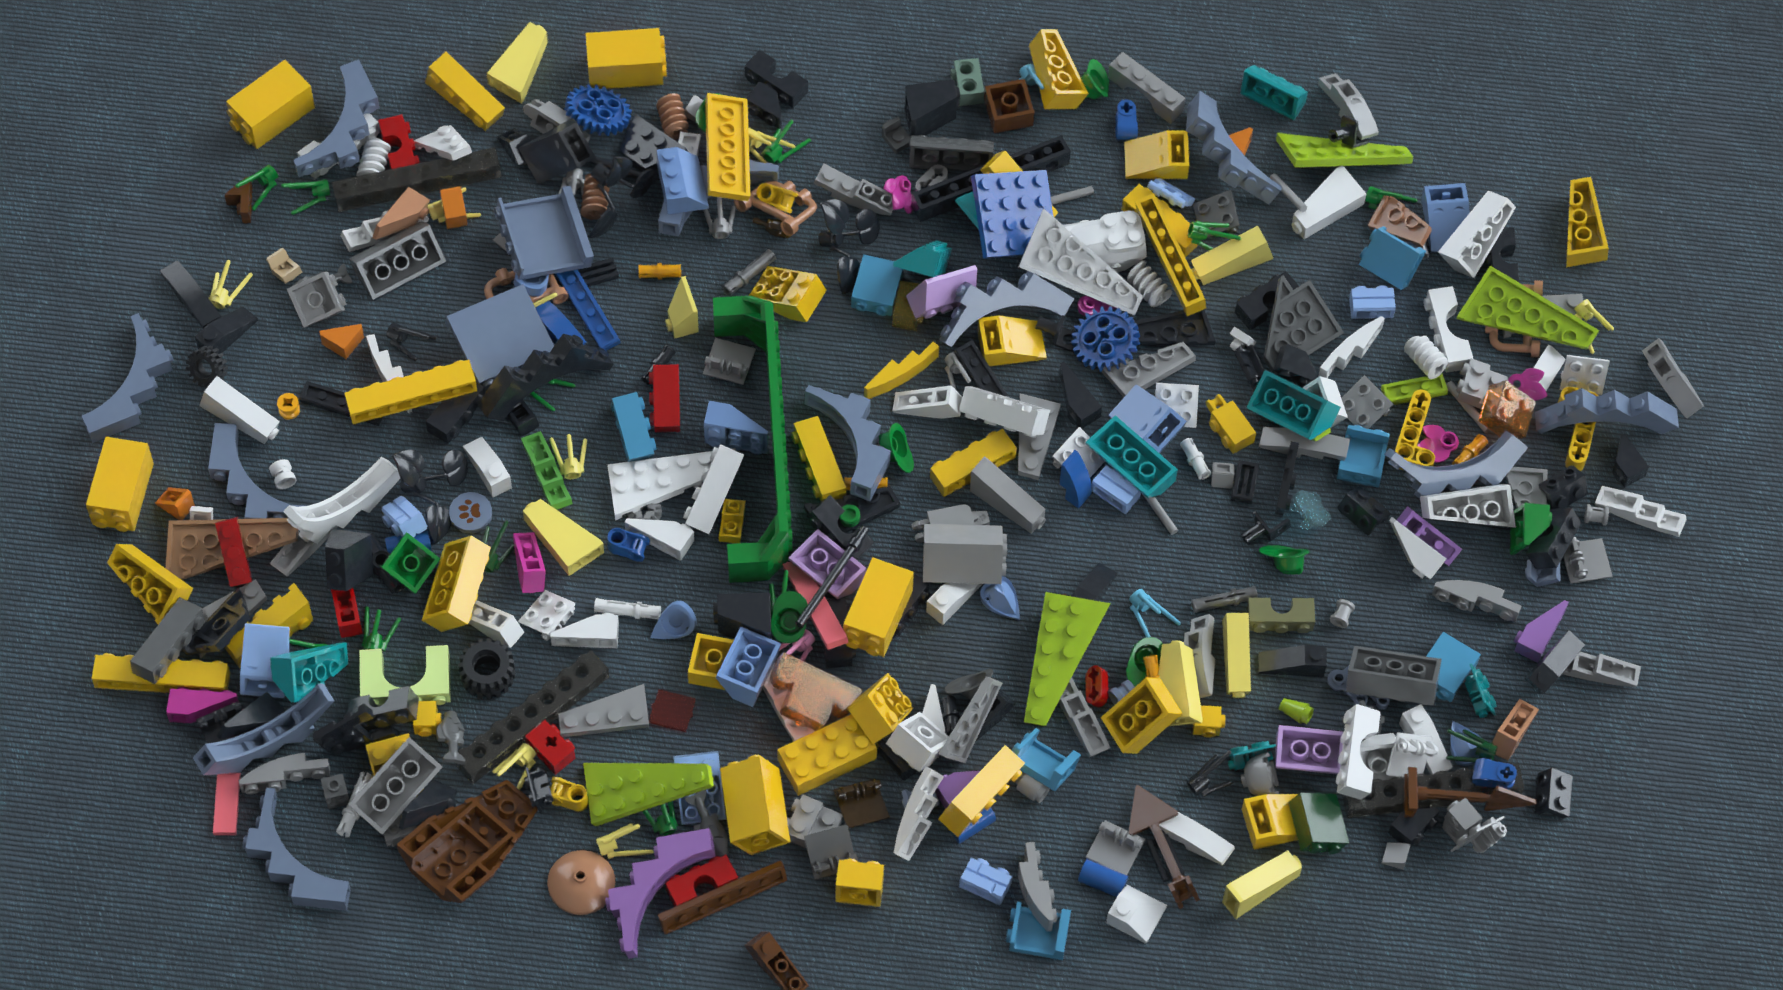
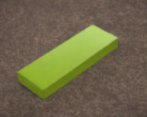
(1402, 391)

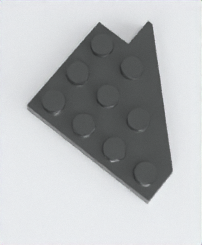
(1299, 320)

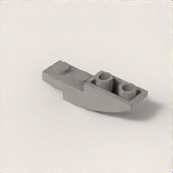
(1350, 103)
(855, 193)
(1672, 379)
(1470, 593)
(1200, 640)
(276, 772)
(1034, 889)

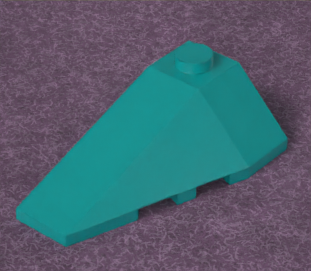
(302, 670)

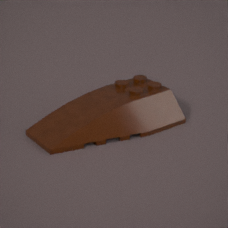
(467, 842)

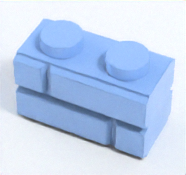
(1372, 302)
(1115, 489)
(403, 517)
(985, 880)

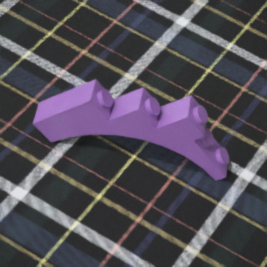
(647, 877)

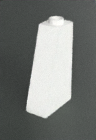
(1329, 202)
(237, 409)

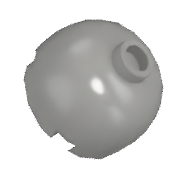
(1260, 775)

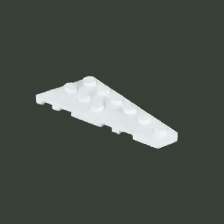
(1069, 262)
(654, 480)

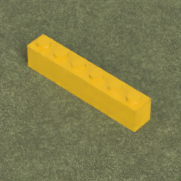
(1170, 254)
(410, 391)
(116, 673)

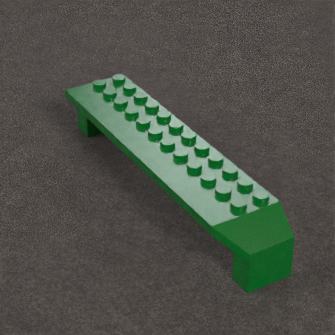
(755, 320)

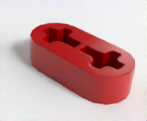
(1096, 684)

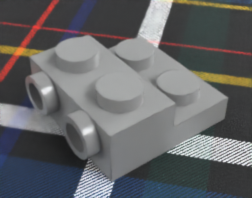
(317, 299)
(1475, 382)
(810, 818)

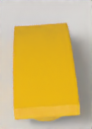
(732, 521)

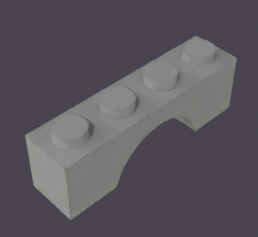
(1164, 99)

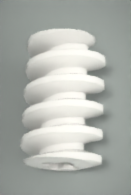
(373, 156)
(1147, 285)
(1426, 356)

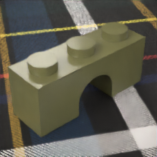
(1264, 618)

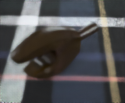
(772, 227)

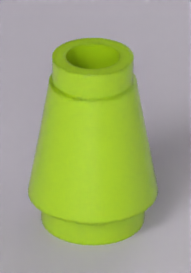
(1297, 710)

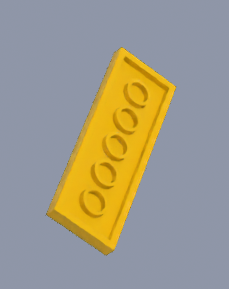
(727, 147)

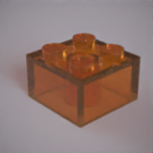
(1507, 410)

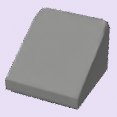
(692, 107)
(1222, 475)
(1396, 854)

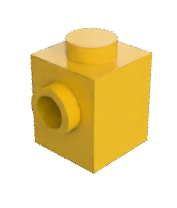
(427, 719)
(1211, 722)

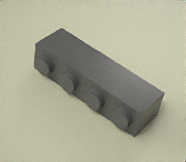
(167, 640)

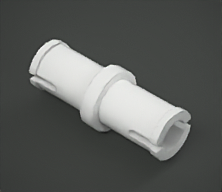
(1195, 458)

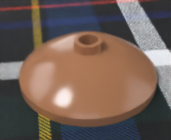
(585, 894)

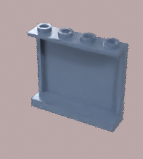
(544, 235)
(499, 333)

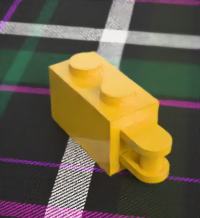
(1230, 424)

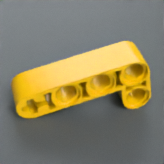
(1413, 429)
(1580, 432)

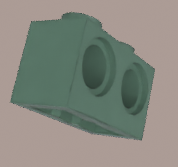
(970, 81)

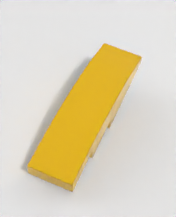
(897, 374)

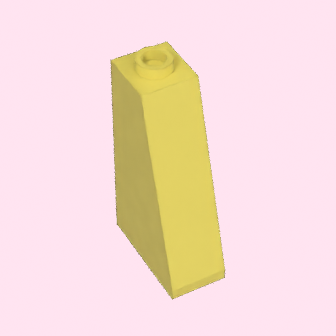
(519, 63)
(1232, 257)
(564, 539)
(1237, 654)
(1180, 679)
(1261, 883)

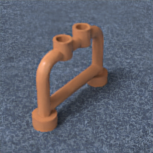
(789, 224)
(504, 277)
(1529, 345)

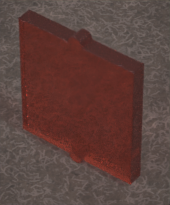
(672, 710)

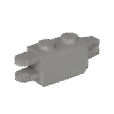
(547, 116)
(952, 515)

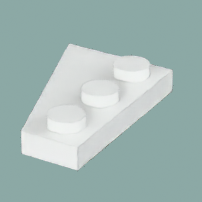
(445, 142)

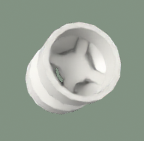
(282, 472)

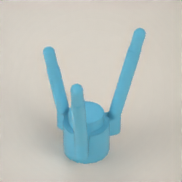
(1029, 74)
(1143, 602)

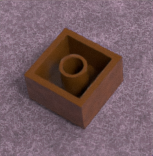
(1009, 106)

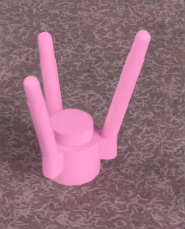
(803, 644)

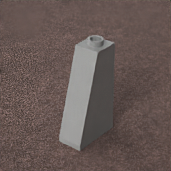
(1006, 496)

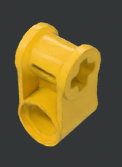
(779, 198)
(565, 791)

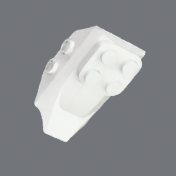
(1114, 238)

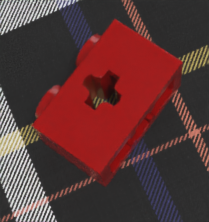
(347, 613)
(553, 757)

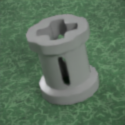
(1596, 514)
(1342, 613)

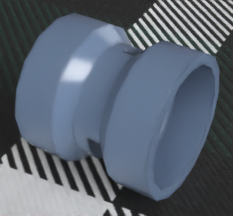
(1117, 694)

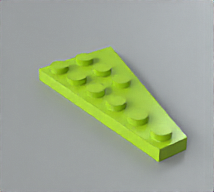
(1321, 152)
(1517, 309)
(1062, 639)
(628, 788)

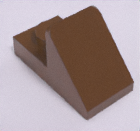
(242, 199)

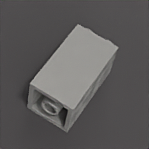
(964, 554)

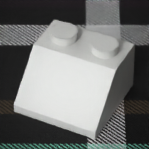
(1328, 390)
(917, 741)

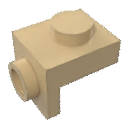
(283, 266)

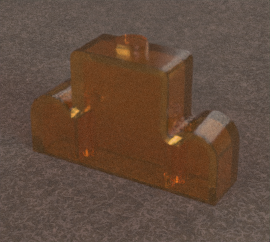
(811, 692)

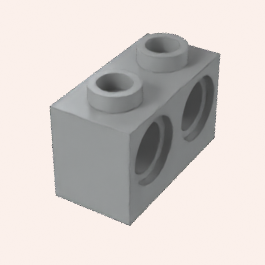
(1460, 819)

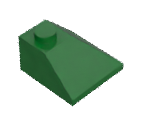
(1530, 522)
(410, 563)

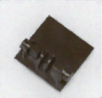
(861, 803)

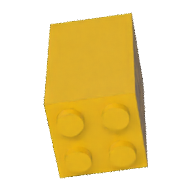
(626, 58)
(270, 104)
(119, 484)
(878, 607)
(754, 805)

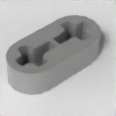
(928, 177)

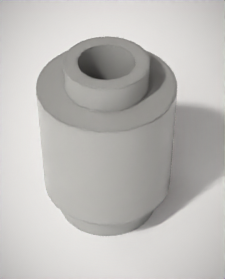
(1031, 788)

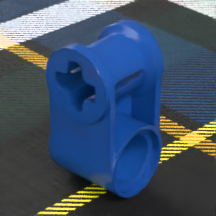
(1126, 122)
(632, 544)
(1491, 774)

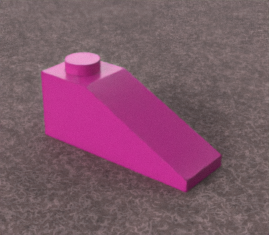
(529, 562)

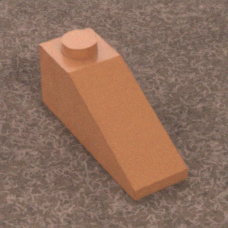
(403, 214)
(1514, 729)

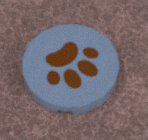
(470, 512)

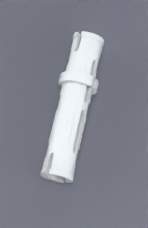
(629, 609)
(349, 814)

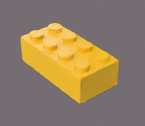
(456, 583)
(826, 754)

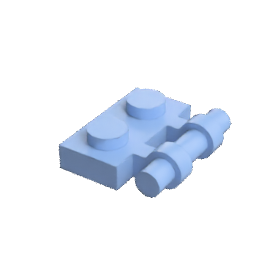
(1171, 193)

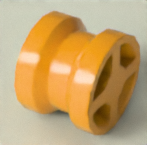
(288, 411)

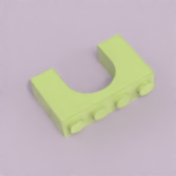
(432, 687)

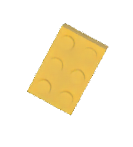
(1141, 715)

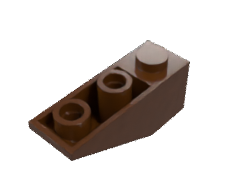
(775, 962)

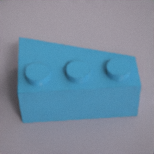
(633, 427)

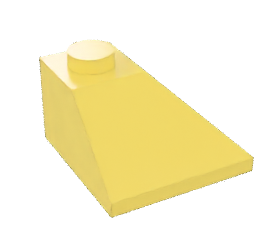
(682, 312)

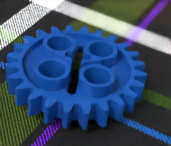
(598, 109)
(1105, 339)

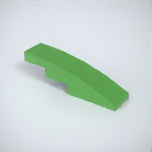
(546, 470)

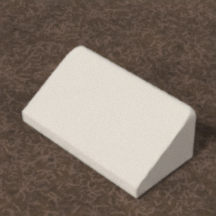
(1550, 363)

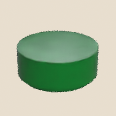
(850, 516)

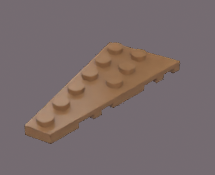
(196, 549)

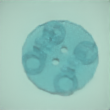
(1310, 509)

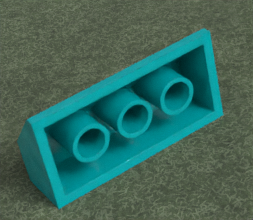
(927, 259)
(1292, 406)
(1133, 458)

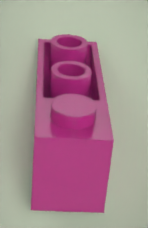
(189, 705)

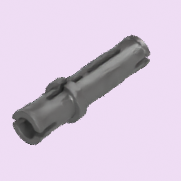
(742, 277)
(1233, 597)

